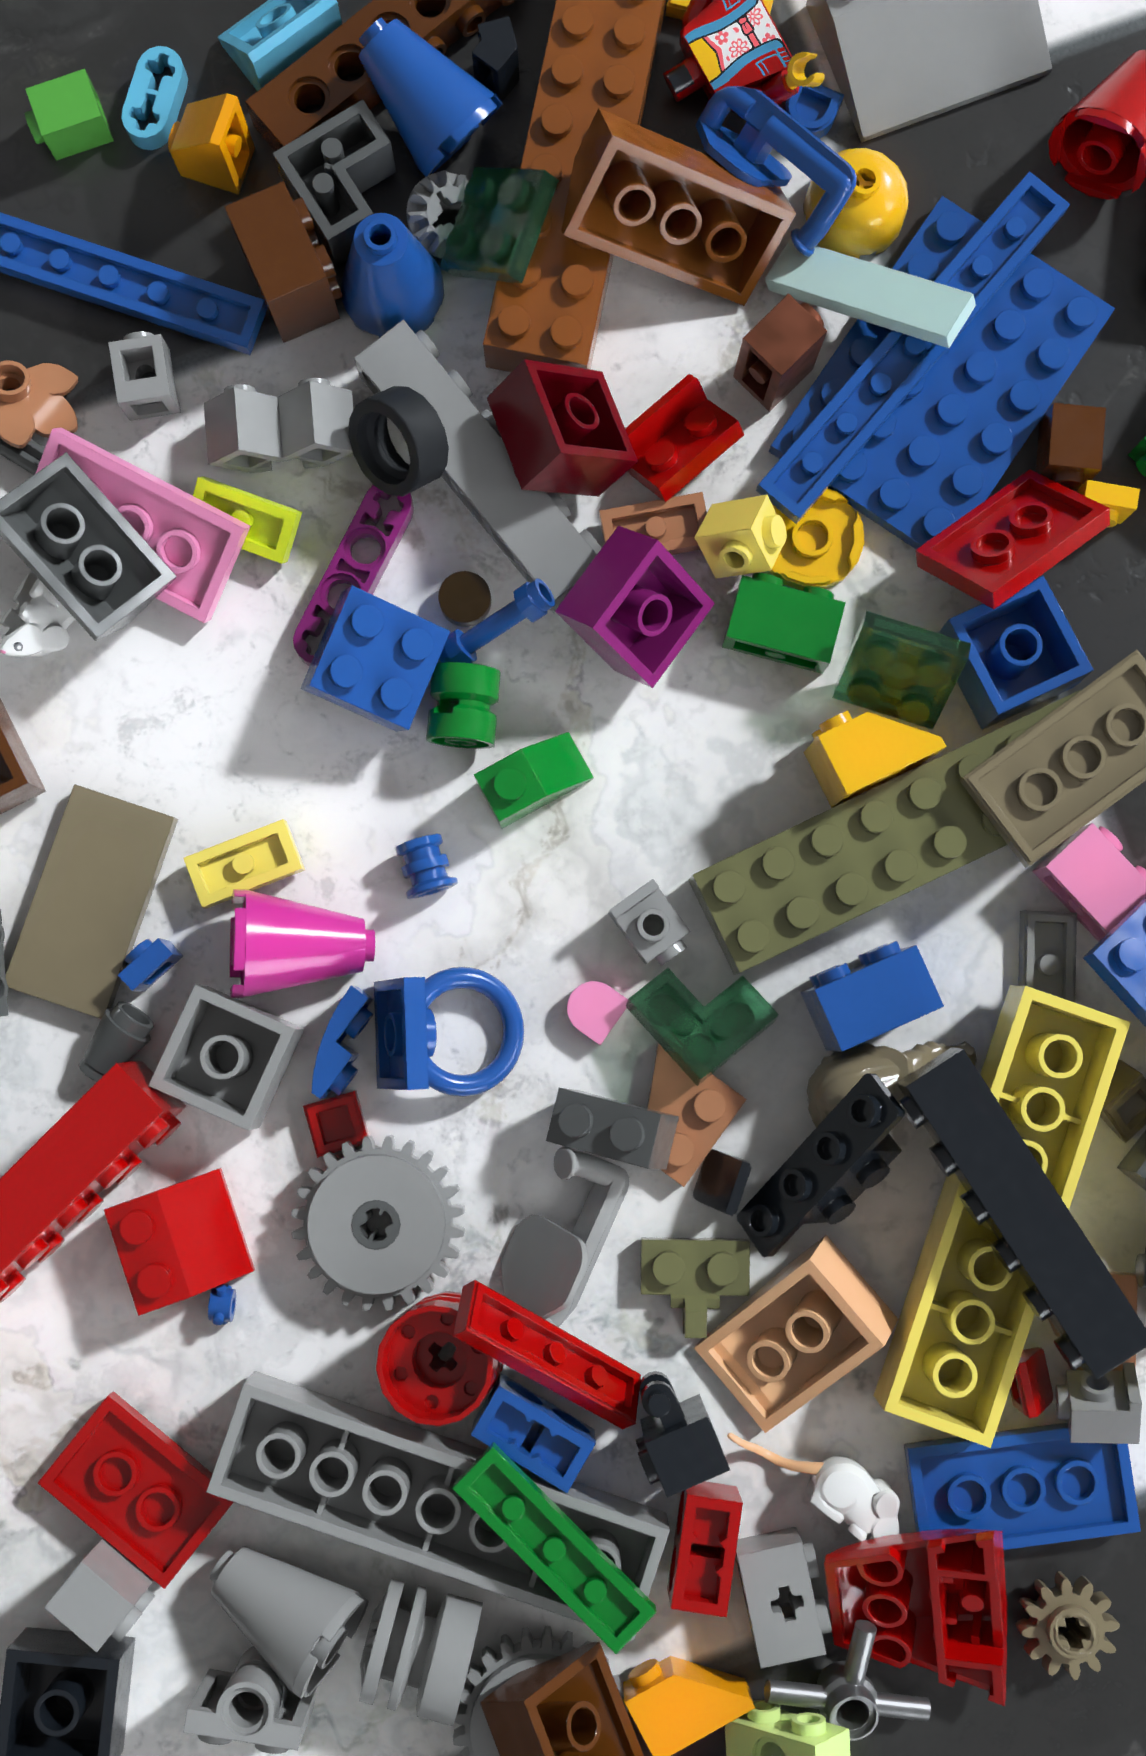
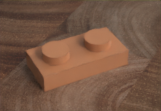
(669, 522)

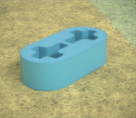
(144, 95)

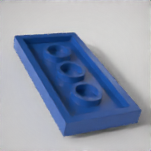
(1025, 1485)

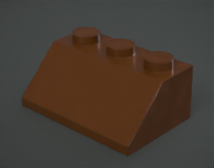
(562, 1709)

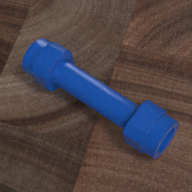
(530, 602)

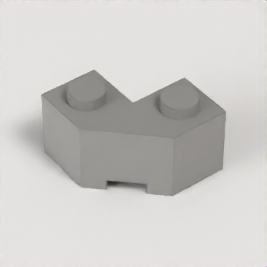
(255, 428)

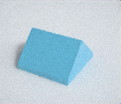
(278, 36)

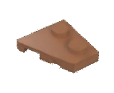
(701, 1109)

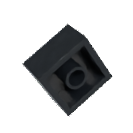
(64, 1695)

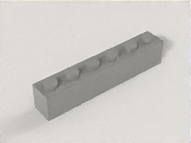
(523, 523)

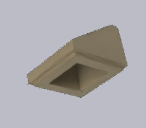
(1125, 1102)

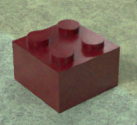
(561, 429)

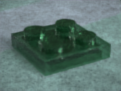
(498, 223)
(901, 670)

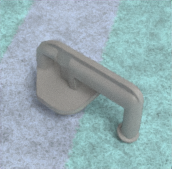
(550, 1266)

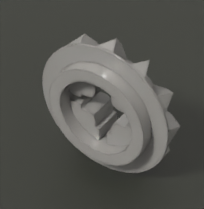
(424, 208)

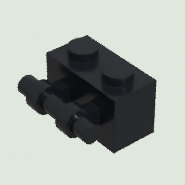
(677, 1438)

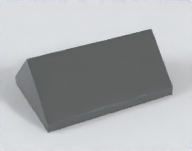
(82, 548)

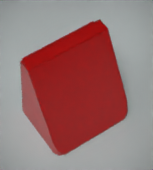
(1031, 1385)

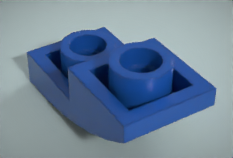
(334, 1058)

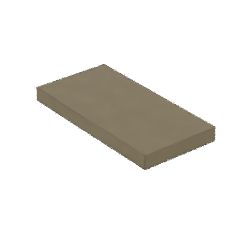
(1067, 764)
(90, 901)

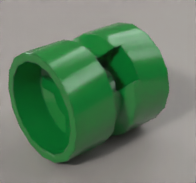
(463, 705)

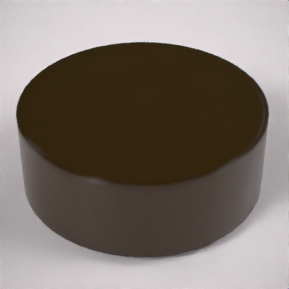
(464, 598)

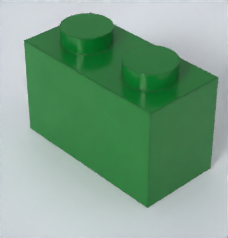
(784, 622)

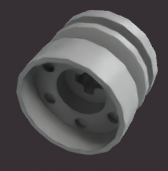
(420, 1652)

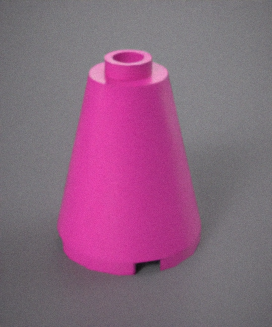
(292, 944)

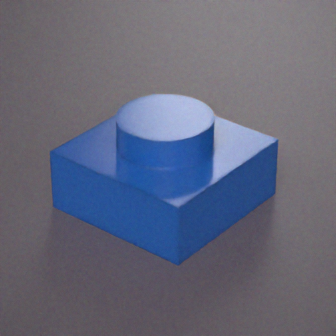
(149, 963)

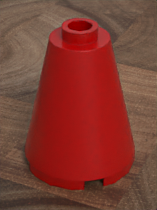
(1105, 134)

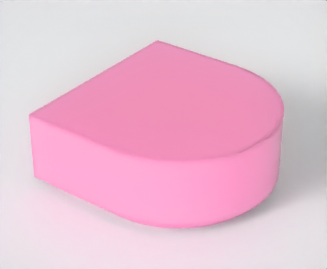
(595, 1009)

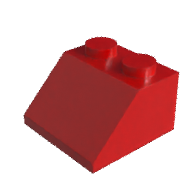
(179, 1241)

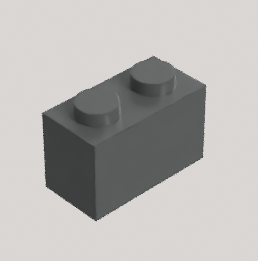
(612, 1129)

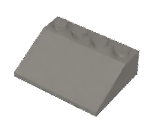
(926, 56)

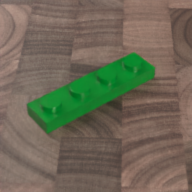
(555, 1548)

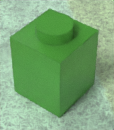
(67, 115)

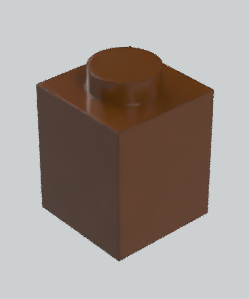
(1071, 443)

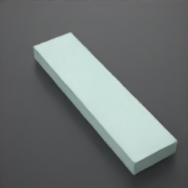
(872, 293)

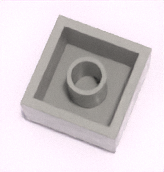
(226, 1057)

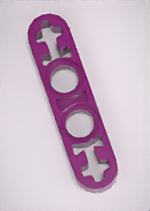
(347, 570)

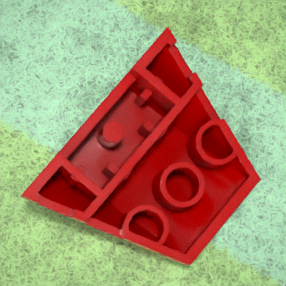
(932, 1600)

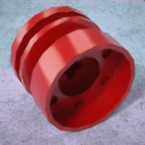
(416, 1377)

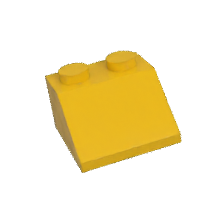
(865, 752)

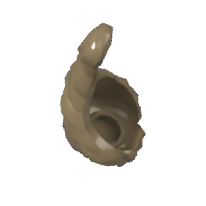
(844, 1069)

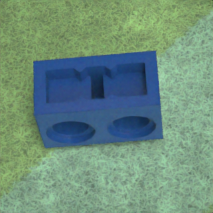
(534, 1433)

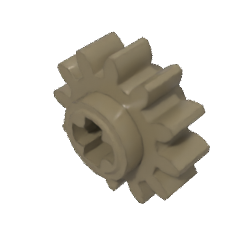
(1084, 1636)

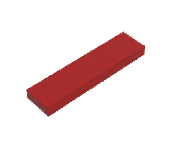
(547, 1354)

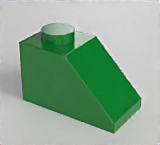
(532, 778)

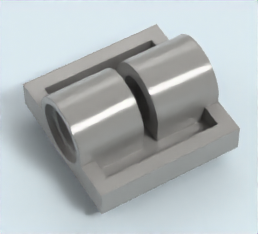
(249, 1708)

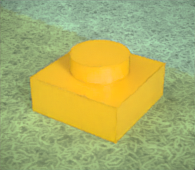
(1118, 498)

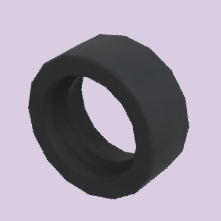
(420, 430)

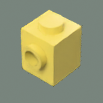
(741, 536)

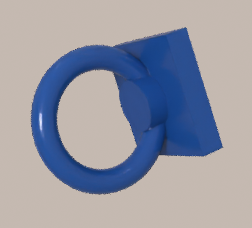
(409, 1034)

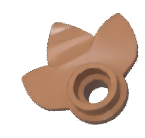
(36, 402)

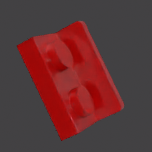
(679, 438)

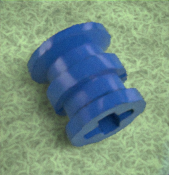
(425, 866)

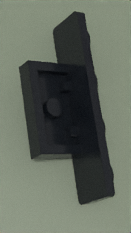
(828, 1169)

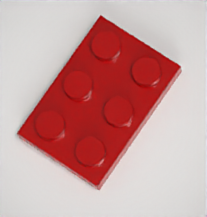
(1012, 538)
(136, 1489)

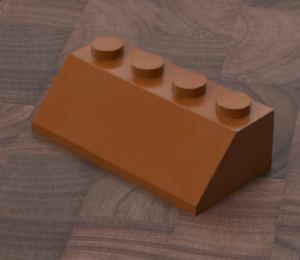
(672, 209)

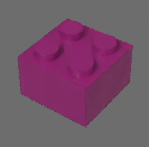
(635, 606)

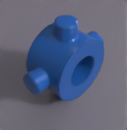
(222, 1304)

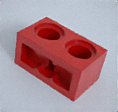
(705, 1549)

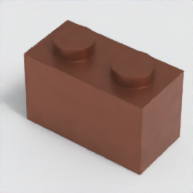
(780, 351)

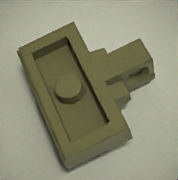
(695, 1275)

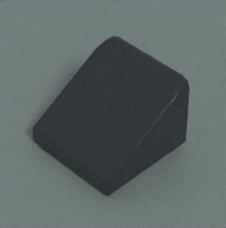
(722, 1181)

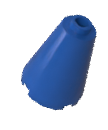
(424, 93)
(390, 278)

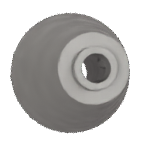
(287, 1614)

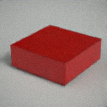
(335, 1122)

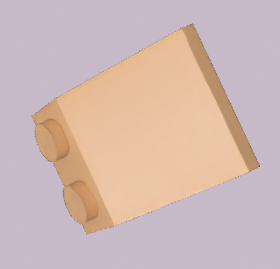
(798, 1334)

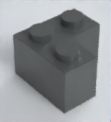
(332, 170)

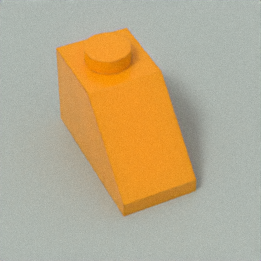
(213, 143)
(682, 1702)

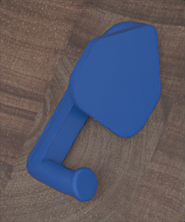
(750, 159)

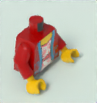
(736, 47)

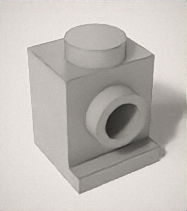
(130, 360)
(630, 916)
(1102, 1407)

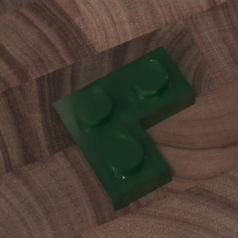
(696, 1034)

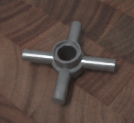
(847, 1694)

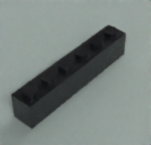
(1023, 1212)

